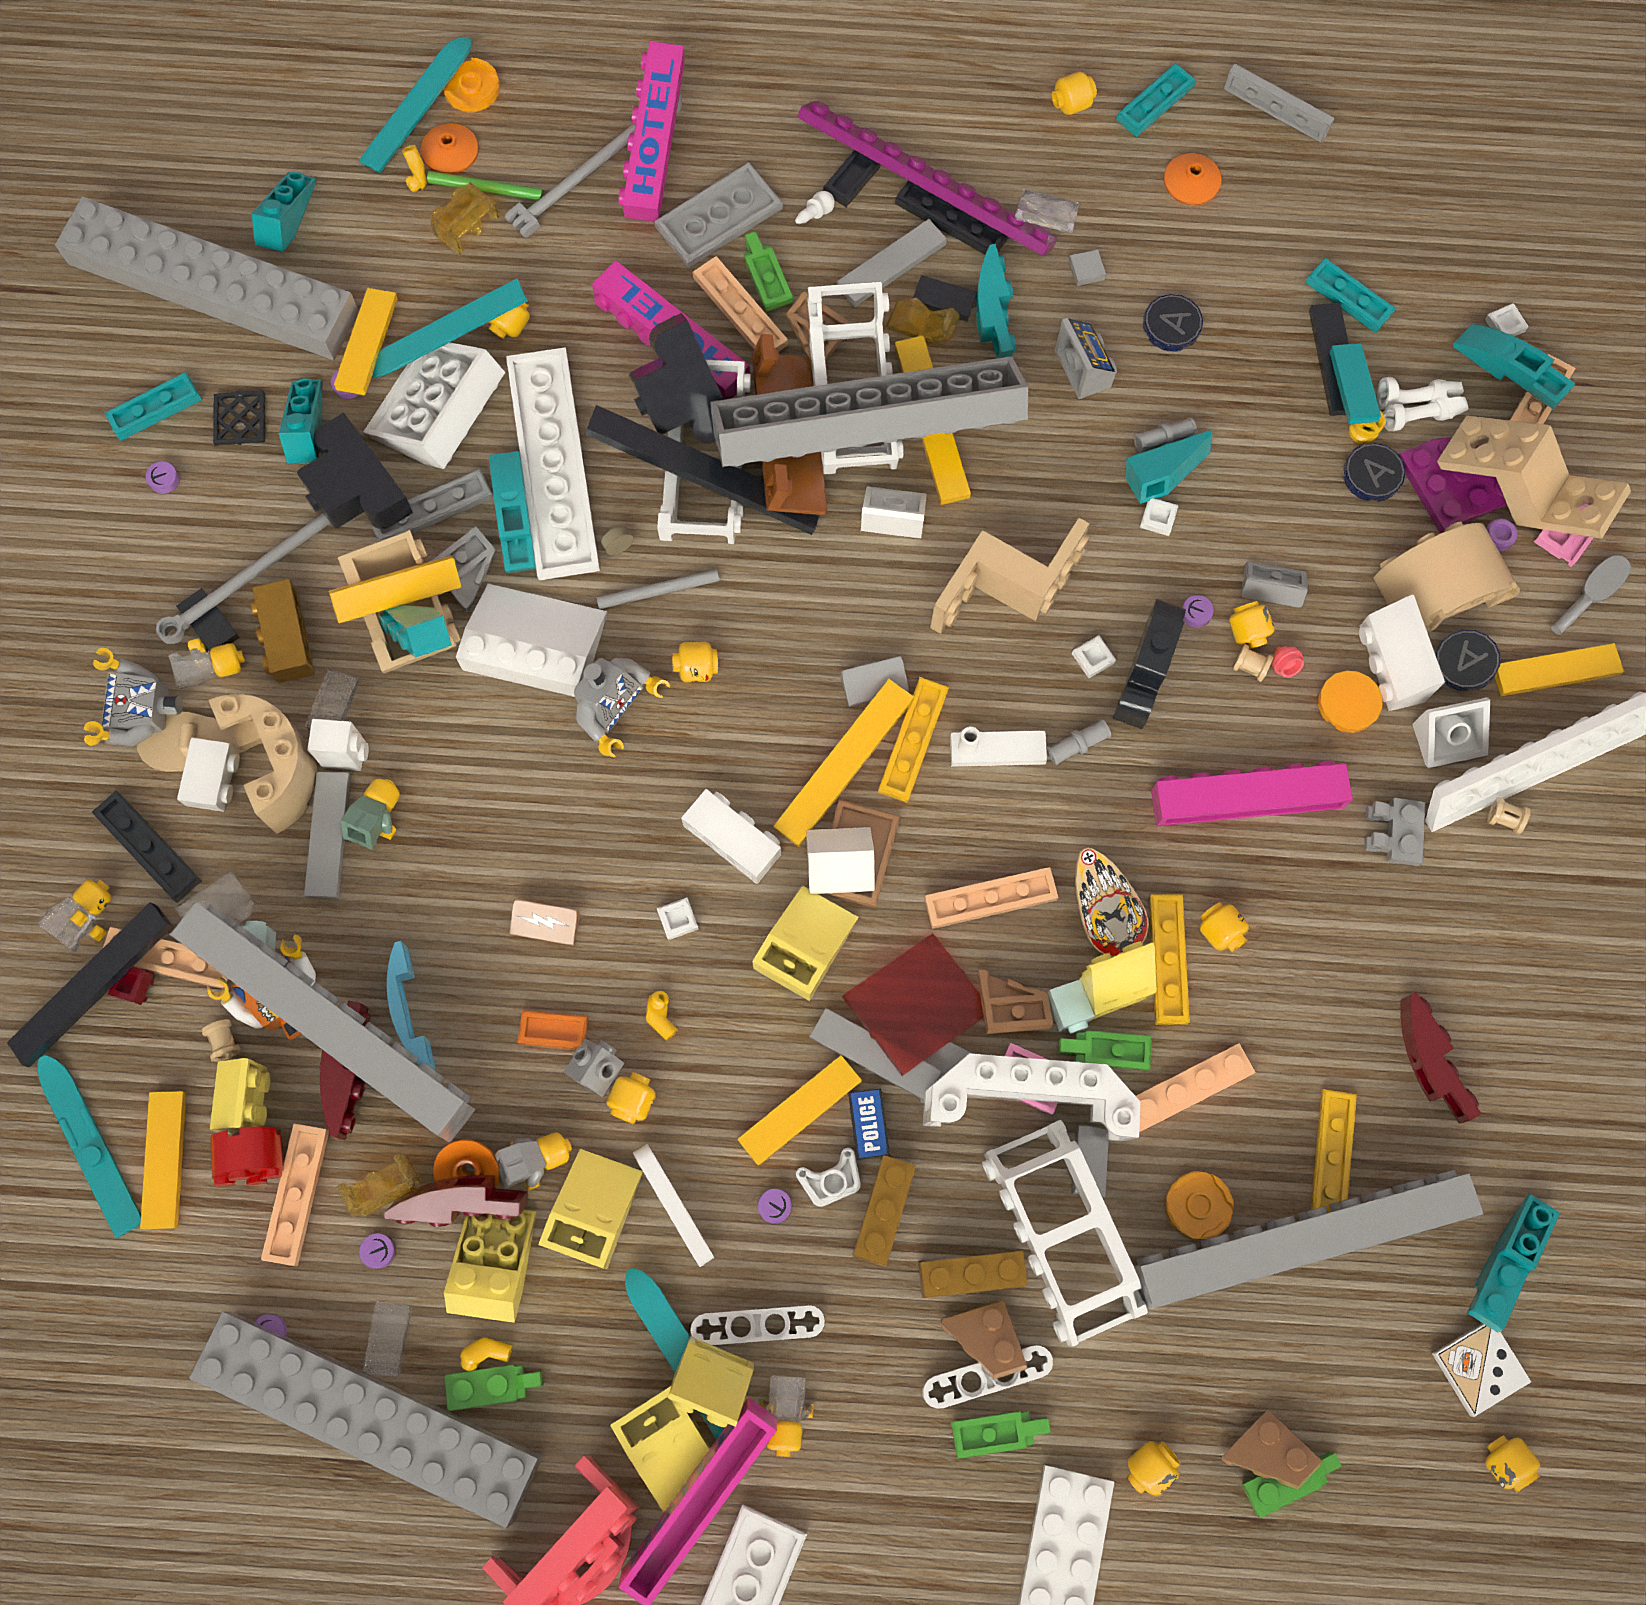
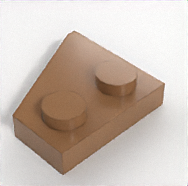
(799, 321)
(1012, 1006)
(988, 1338)
(1273, 1453)

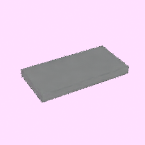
(718, 215)

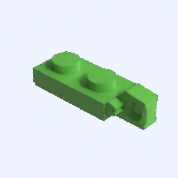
(766, 274)
(1113, 1049)
(489, 1386)
(996, 1433)
(1271, 1495)

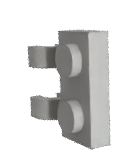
(1405, 830)

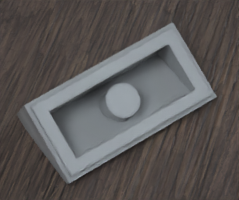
(1274, 584)
(865, 681)
(1095, 1151)

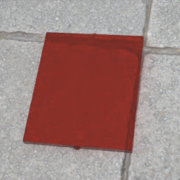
(916, 1004)

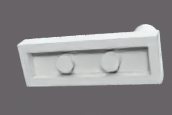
(997, 748)

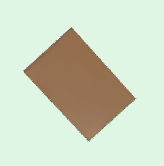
(883, 832)

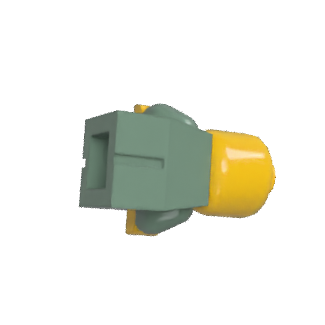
(370, 814)

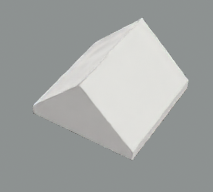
(893, 512)
(1454, 732)
(840, 860)

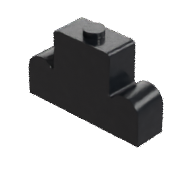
(678, 383)
(351, 479)
(1150, 663)

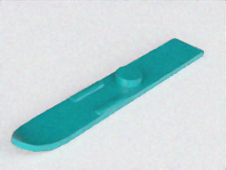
(416, 104)
(449, 328)
(88, 1146)
(660, 1322)

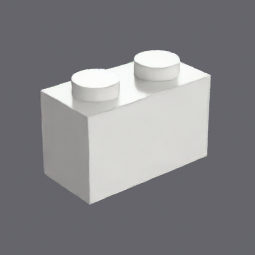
(337, 745)
(208, 774)

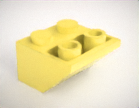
(239, 1095)

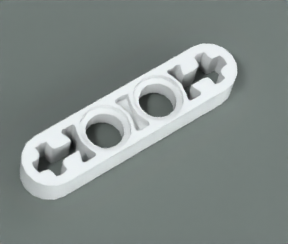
(673, 1205)
(757, 1320)
(988, 1384)

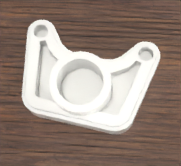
(833, 1183)

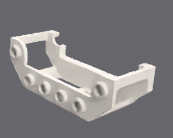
(819, 333)
(667, 519)
(1035, 1081)
(1097, 1217)

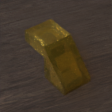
(915, 320)

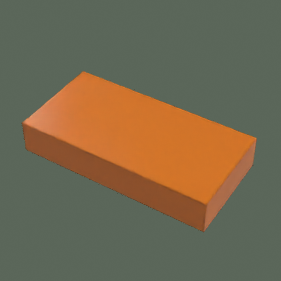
(552, 1029)

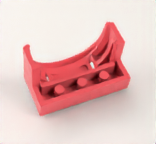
(555, 1576)

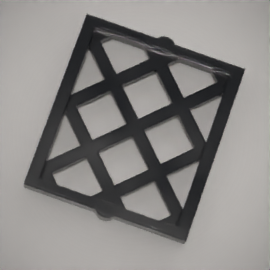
(217, 418)

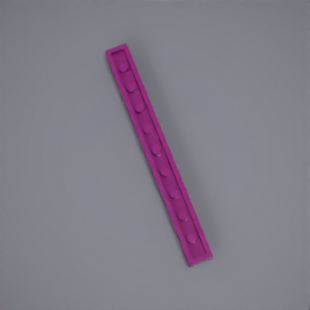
(934, 181)

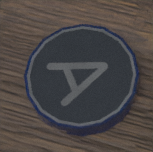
(1172, 322)
(1374, 472)
(1468, 660)

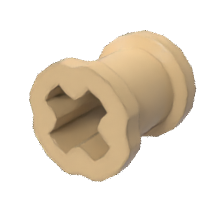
(1252, 663)
(1508, 815)
(221, 1040)

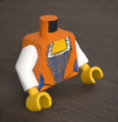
(251, 1011)

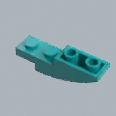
(992, 304)
(1518, 360)
(512, 512)
(1511, 1261)

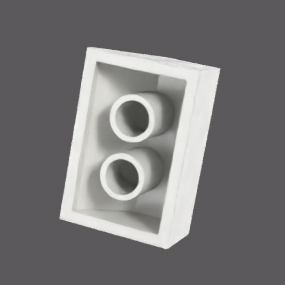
(1401, 654)

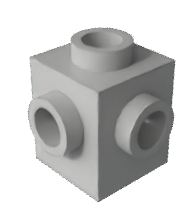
(594, 1066)

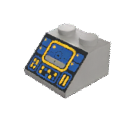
(1084, 358)

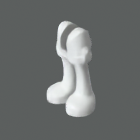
(1441, 395)

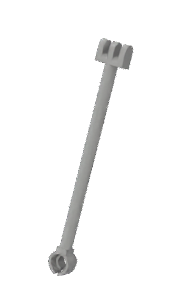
(525, 219)
(181, 622)

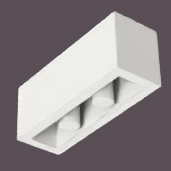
(732, 835)

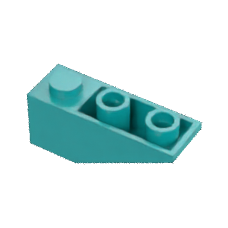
(281, 211)
(301, 421)
(1163, 468)
(416, 628)

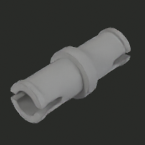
(1165, 434)
(1078, 742)

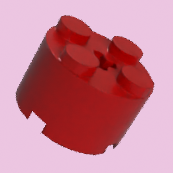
(247, 1155)

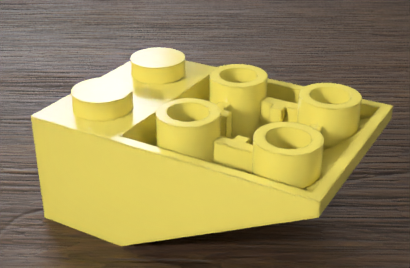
(804, 943)
(1121, 979)
(591, 1209)
(490, 1266)
(711, 1382)
(661, 1445)

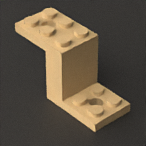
(1534, 476)
(1009, 576)

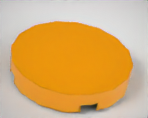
(473, 86)
(1350, 701)
(1199, 1205)

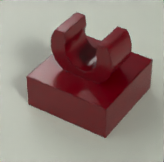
(132, 986)

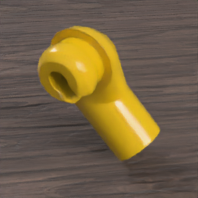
(657, 1012)
(482, 1349)

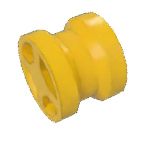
(1365, 436)

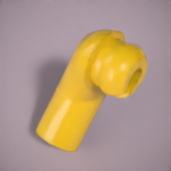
(416, 165)

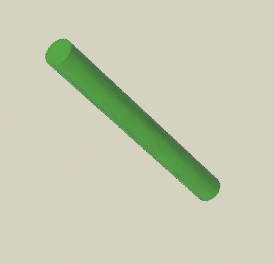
(485, 185)

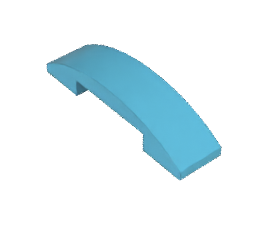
(400, 970)

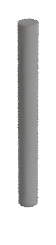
(657, 589)

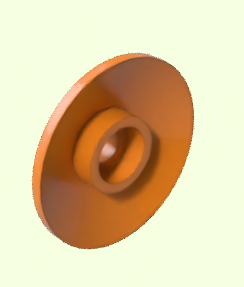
(451, 157)
(1188, 187)
(455, 1155)

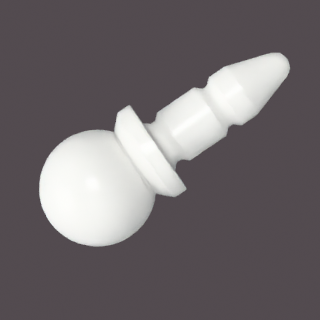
(820, 204)

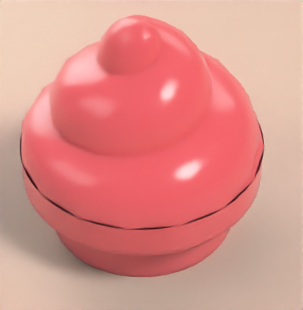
(1287, 661)

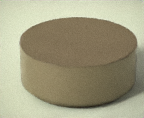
(617, 540)

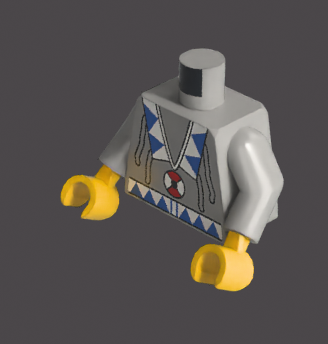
(606, 695)
(133, 704)

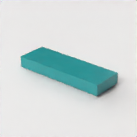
(1156, 100)
(1351, 294)
(1355, 383)
(153, 406)

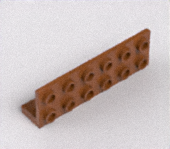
(790, 481)

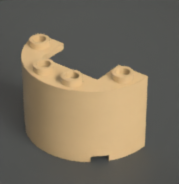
(384, 558)
(1448, 573)
(283, 794)

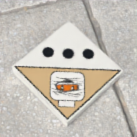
(1481, 1368)

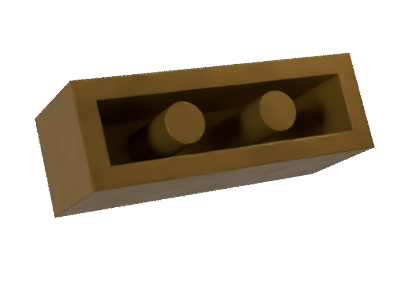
(282, 631)
(884, 1211)
(972, 1274)

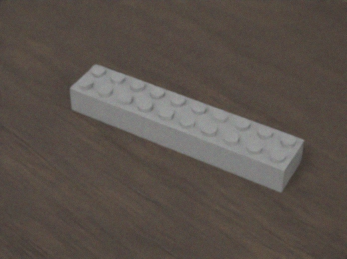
(208, 278)
(869, 411)
(316, 1016)
(1312, 1238)
(367, 1418)

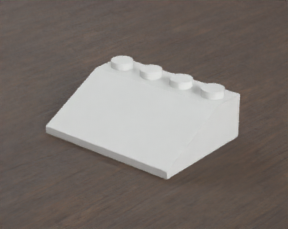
(435, 403)
(530, 639)

